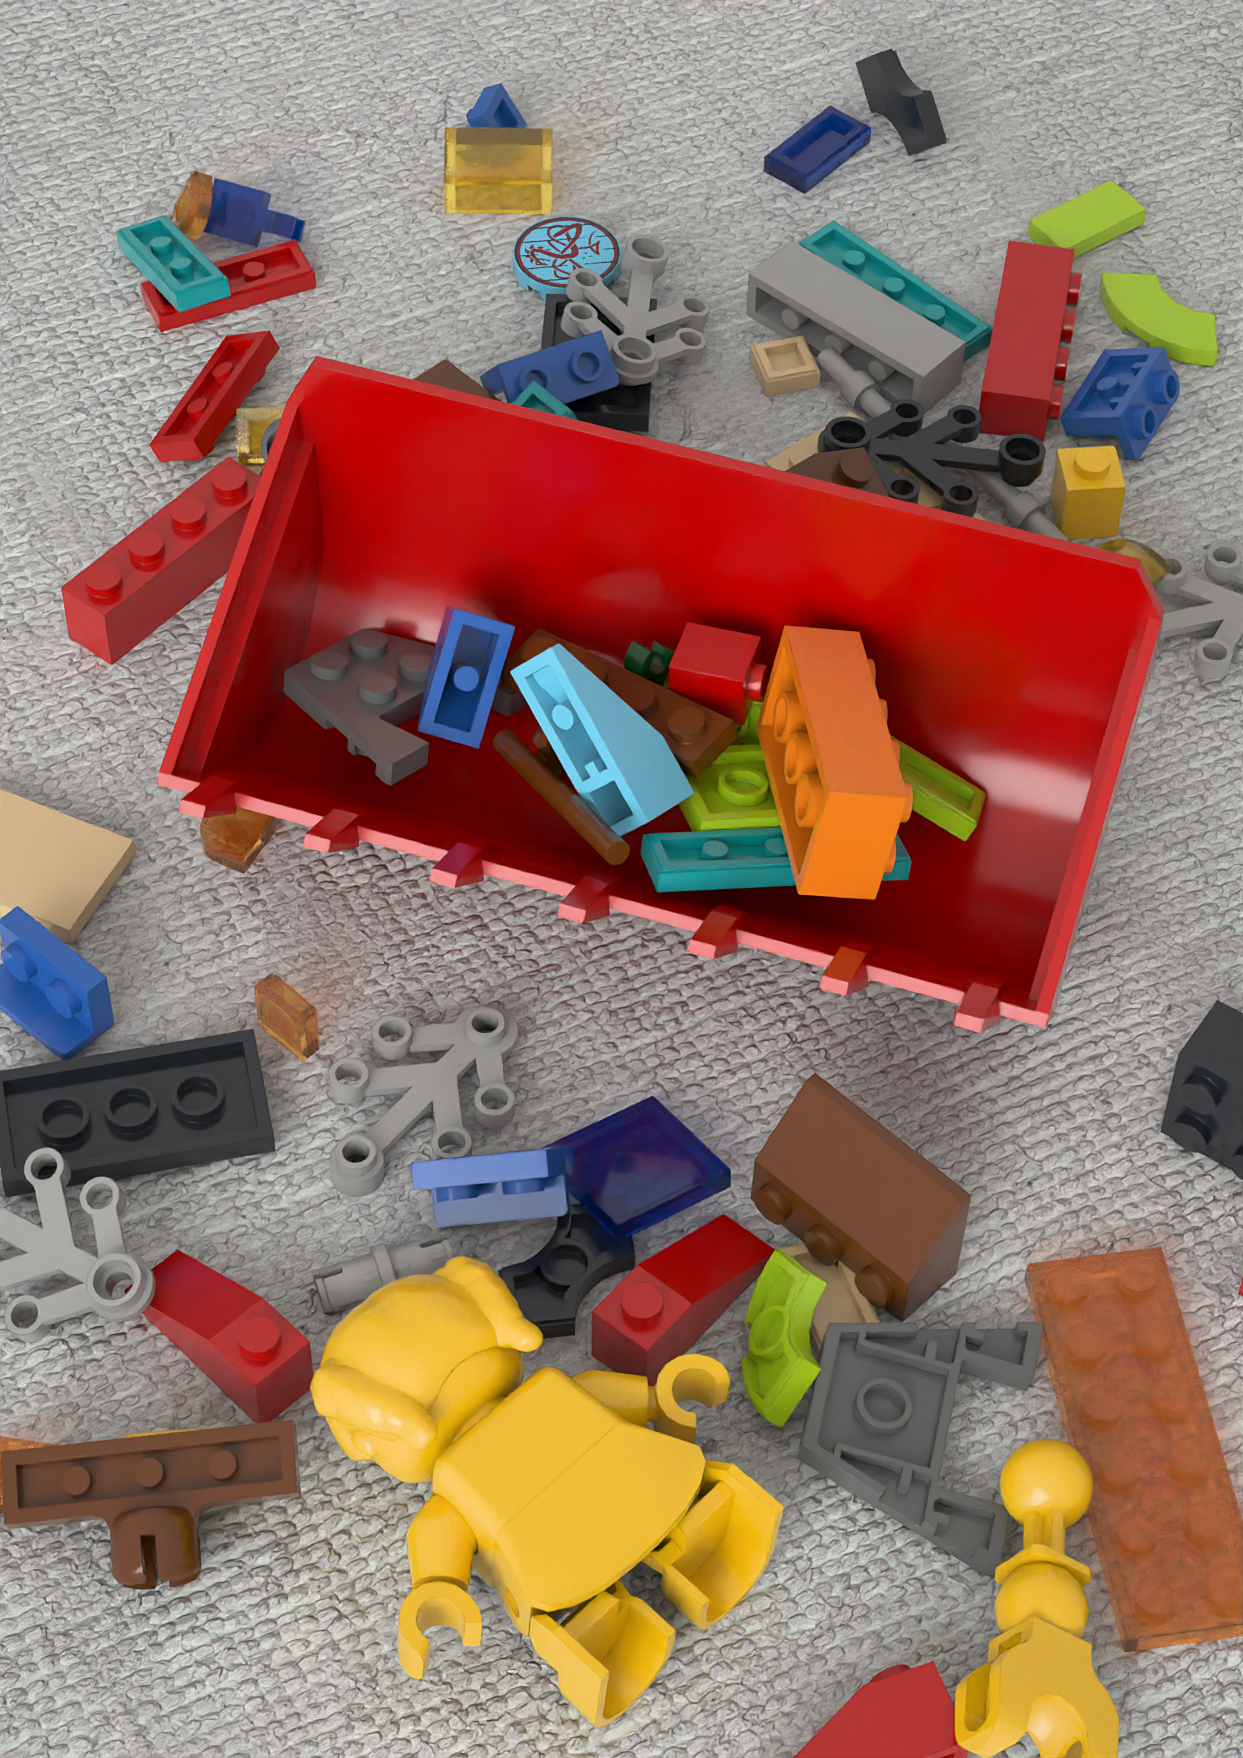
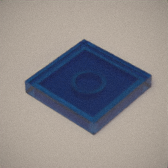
(639, 1168)

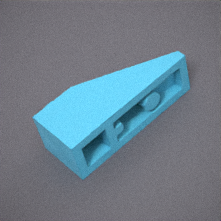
(603, 744)

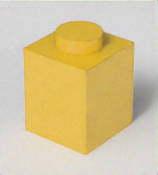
(1087, 492)

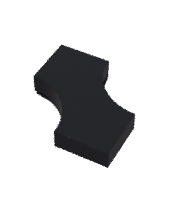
(901, 101)
(566, 1270)

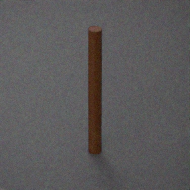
(561, 797)

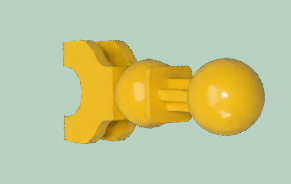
(1038, 1666)

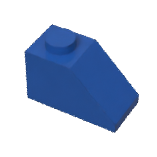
(463, 676)

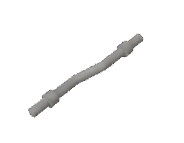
(864, 394)

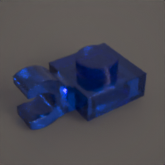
(243, 214)

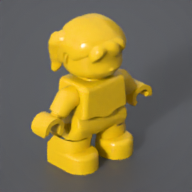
(542, 1482)

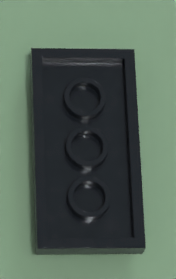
(136, 1110)

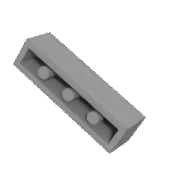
(898, 348)

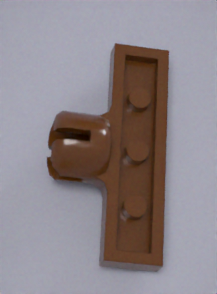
(690, 730)
(151, 1490)

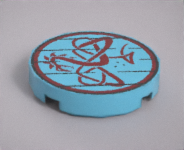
(557, 246)

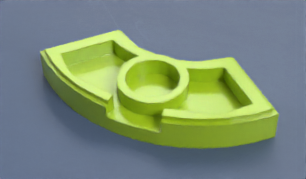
(1145, 309)
(779, 1344)

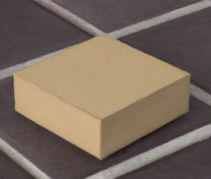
(784, 366)

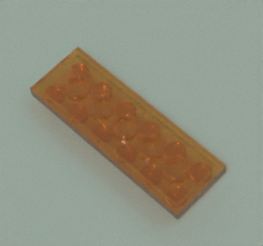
(1145, 1428)

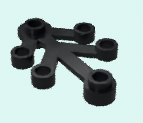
(924, 455)

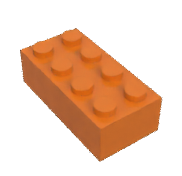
(832, 763)

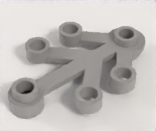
(633, 354)
(1219, 608)
(423, 1087)
(55, 1252)

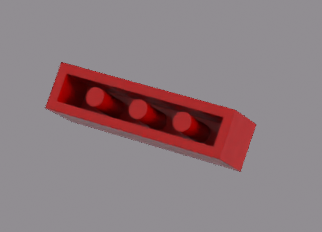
(1027, 339)
(160, 564)

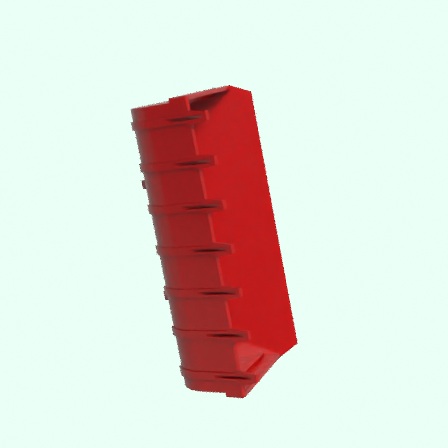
(986, 641)

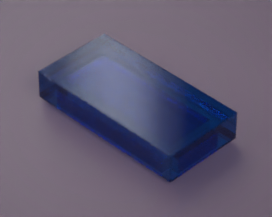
(817, 149)

